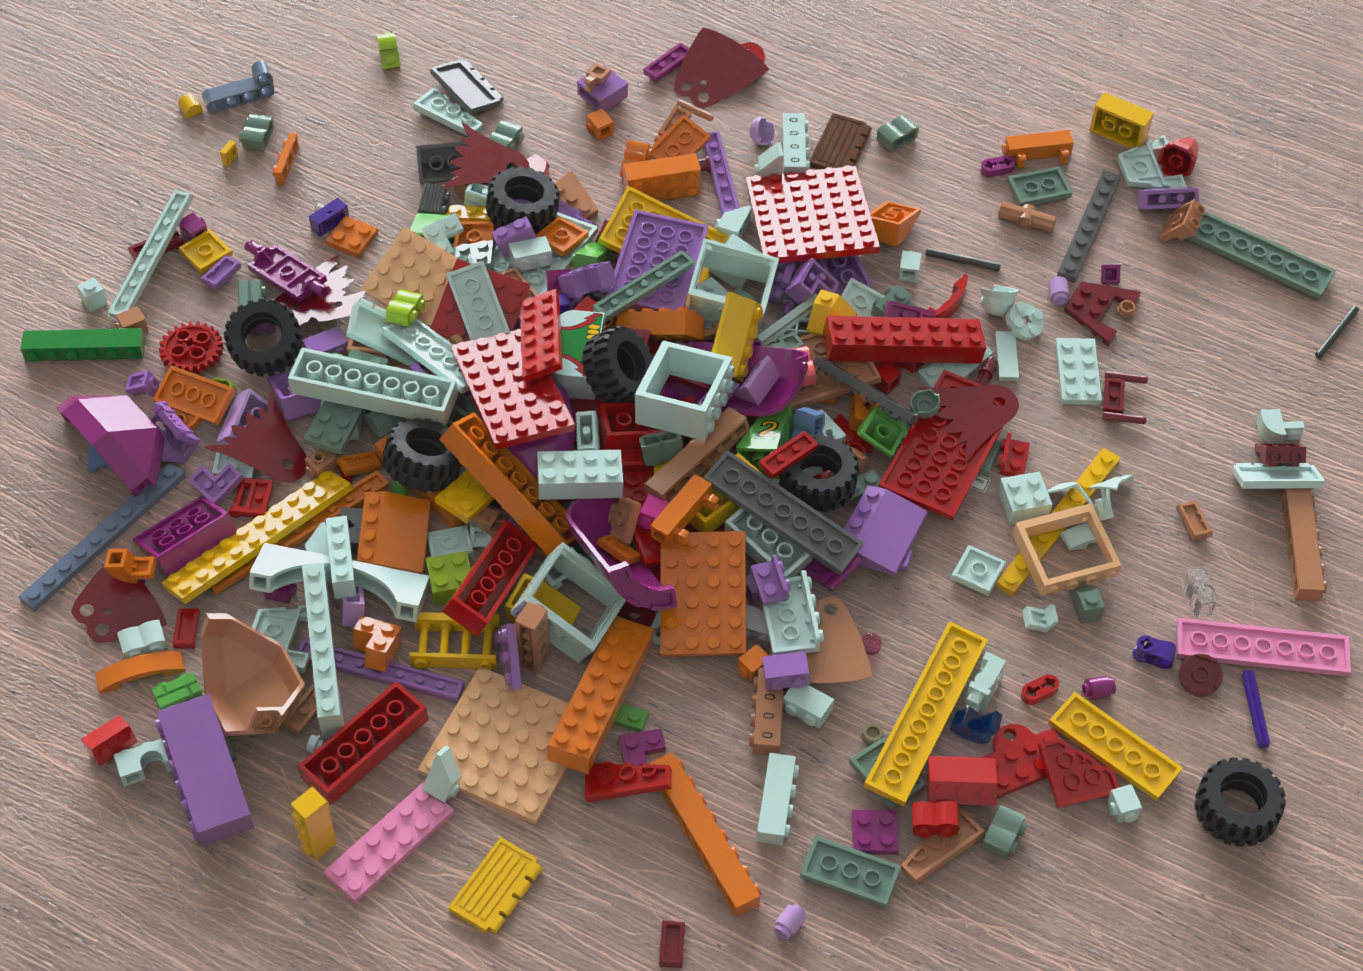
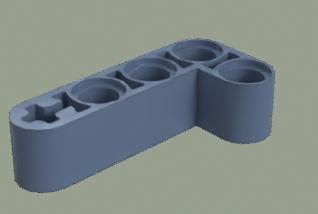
(241, 91)

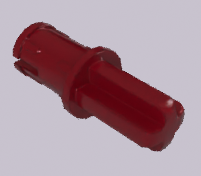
(986, 372)

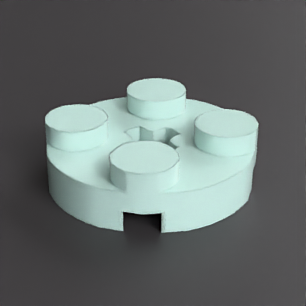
(1031, 315)

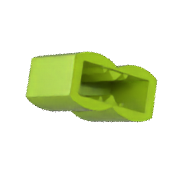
(405, 308)

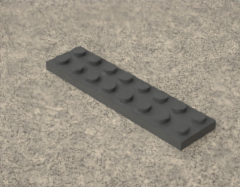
(783, 512)

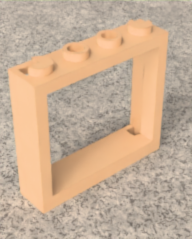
(1058, 520)

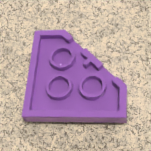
(506, 640)

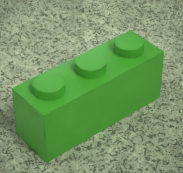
(591, 254)

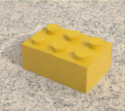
(1121, 121)

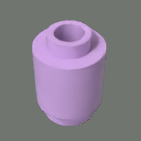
(1059, 290)
(789, 921)

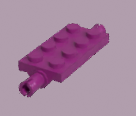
(286, 271)

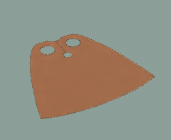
(842, 652)

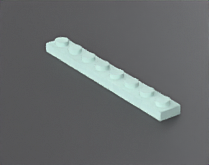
(151, 252)

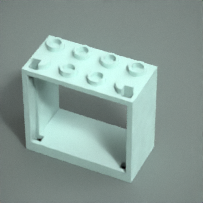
(731, 261)
(676, 415)
(588, 577)

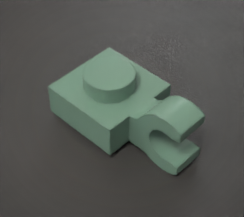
(788, 341)

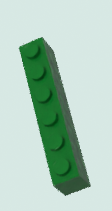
(83, 344)

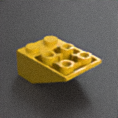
(547, 596)

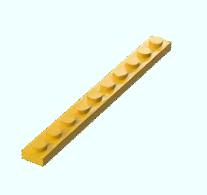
(1095, 473)

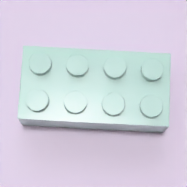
(579, 474)
(764, 542)

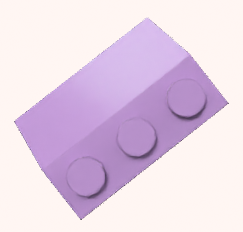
(243, 403)

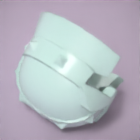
(998, 300)

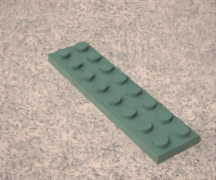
(1263, 255)

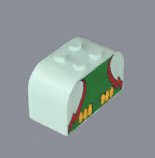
(576, 330)

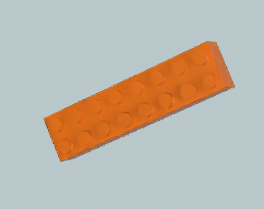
(508, 483)
(600, 695)

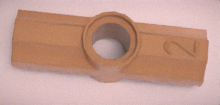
(1027, 216)

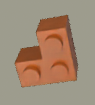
(378, 640)

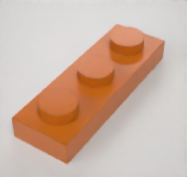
(286, 158)

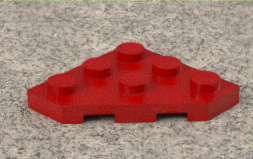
(1074, 774)

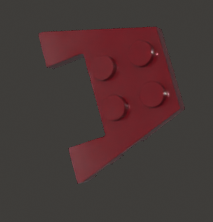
(1092, 302)

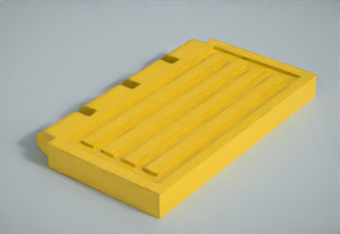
(494, 886)

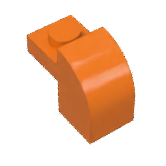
(128, 568)

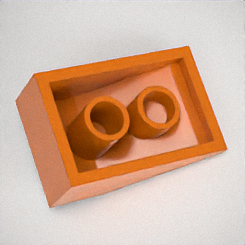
(893, 222)

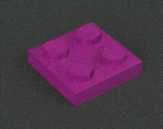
(875, 831)

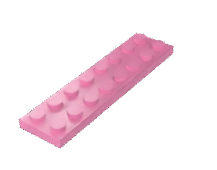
(1264, 646)

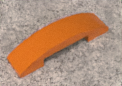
(139, 667)

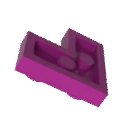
(637, 745)

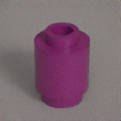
(1098, 687)

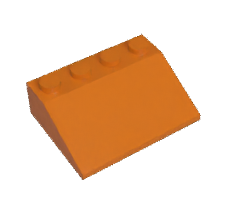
(394, 531)

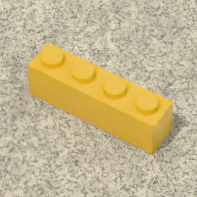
(313, 823)

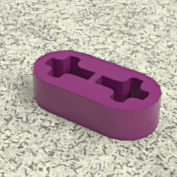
(997, 166)

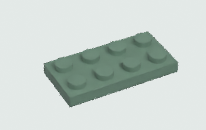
(850, 871)

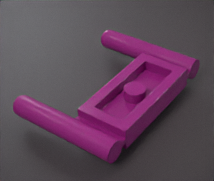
(826, 576)

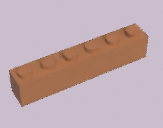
(698, 456)
(1303, 544)

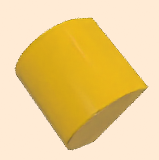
(189, 105)

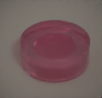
(871, 643)

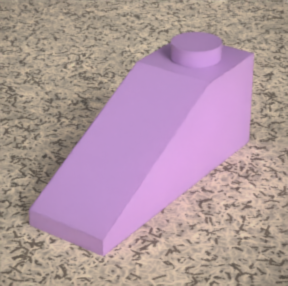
(352, 608)

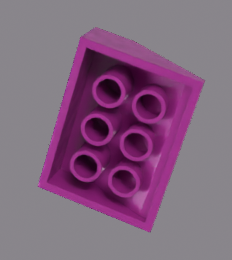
(185, 535)

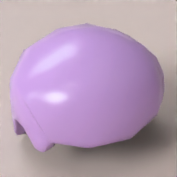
(762, 131)

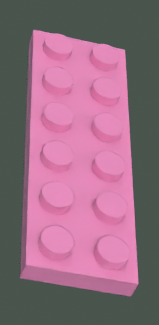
(388, 843)

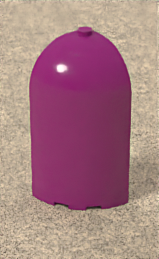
(790, 363)
(633, 582)

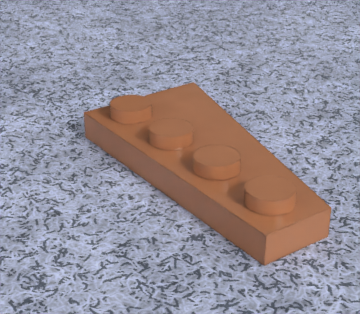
(939, 850)

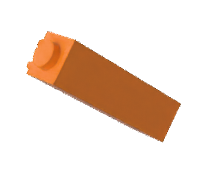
(1038, 146)
(681, 510)

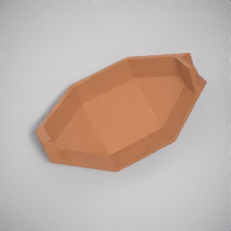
(247, 677)

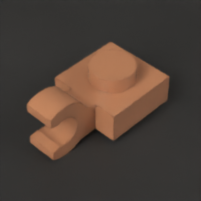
(596, 74)

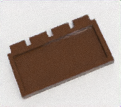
(840, 143)

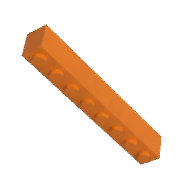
(709, 840)

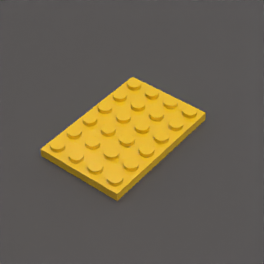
(632, 199)

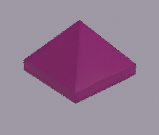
(1110, 273)

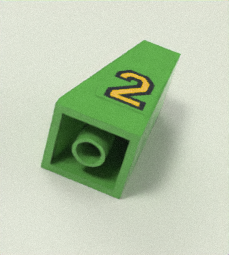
(766, 436)

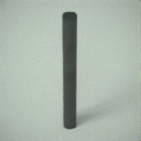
(963, 259)
(1336, 332)

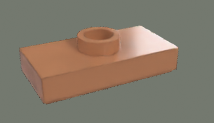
(1194, 520)

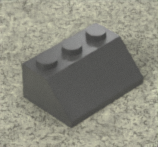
(435, 161)

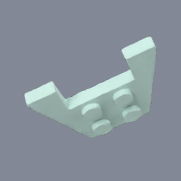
(1142, 169)
(281, 626)

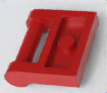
(257, 500)

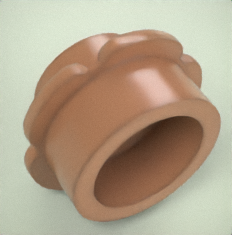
(1126, 309)

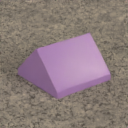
(759, 382)

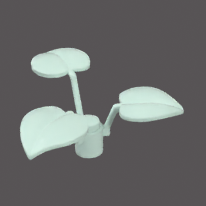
(1102, 505)

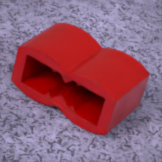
(935, 819)

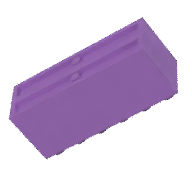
(203, 770)

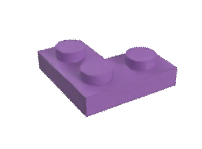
(217, 487)

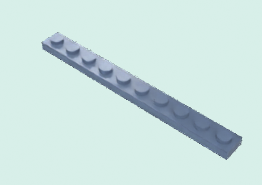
(100, 538)

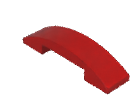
(954, 301)

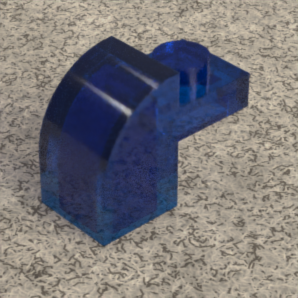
(975, 727)

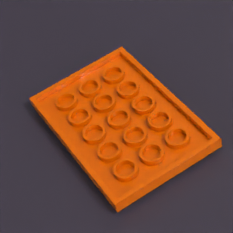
(709, 595)

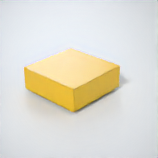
(229, 153)

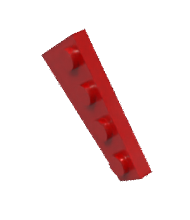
(617, 780)

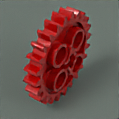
(191, 347)

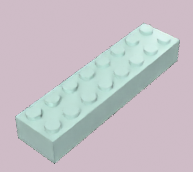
(372, 386)

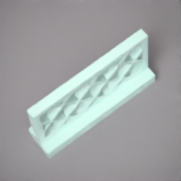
(788, 322)

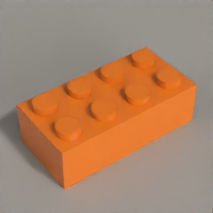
(664, 177)
(665, 324)

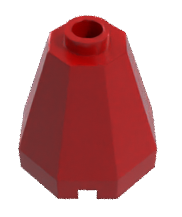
(1179, 157)

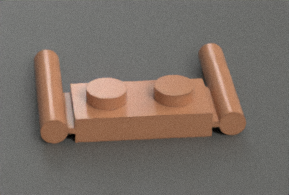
(682, 108)

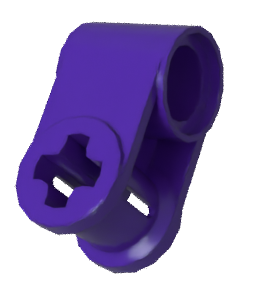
(1156, 651)

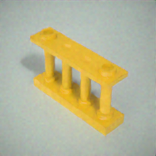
(441, 622)

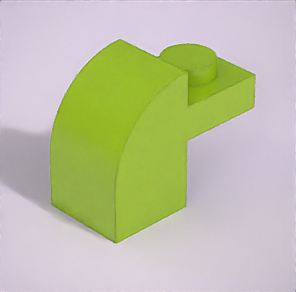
(388, 50)

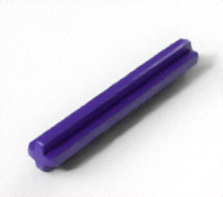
(1256, 709)

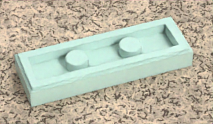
(1006, 356)

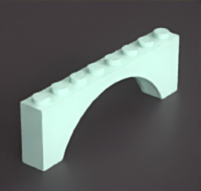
(399, 589)
(322, 650)

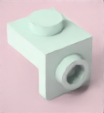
(1040, 619)

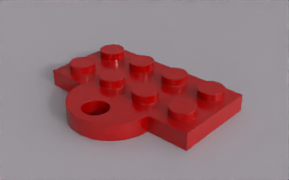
(1018, 759)

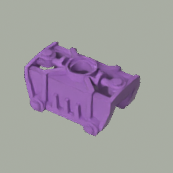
(174, 426)

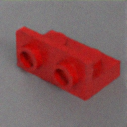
(1014, 456)

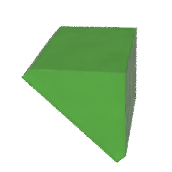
(881, 431)

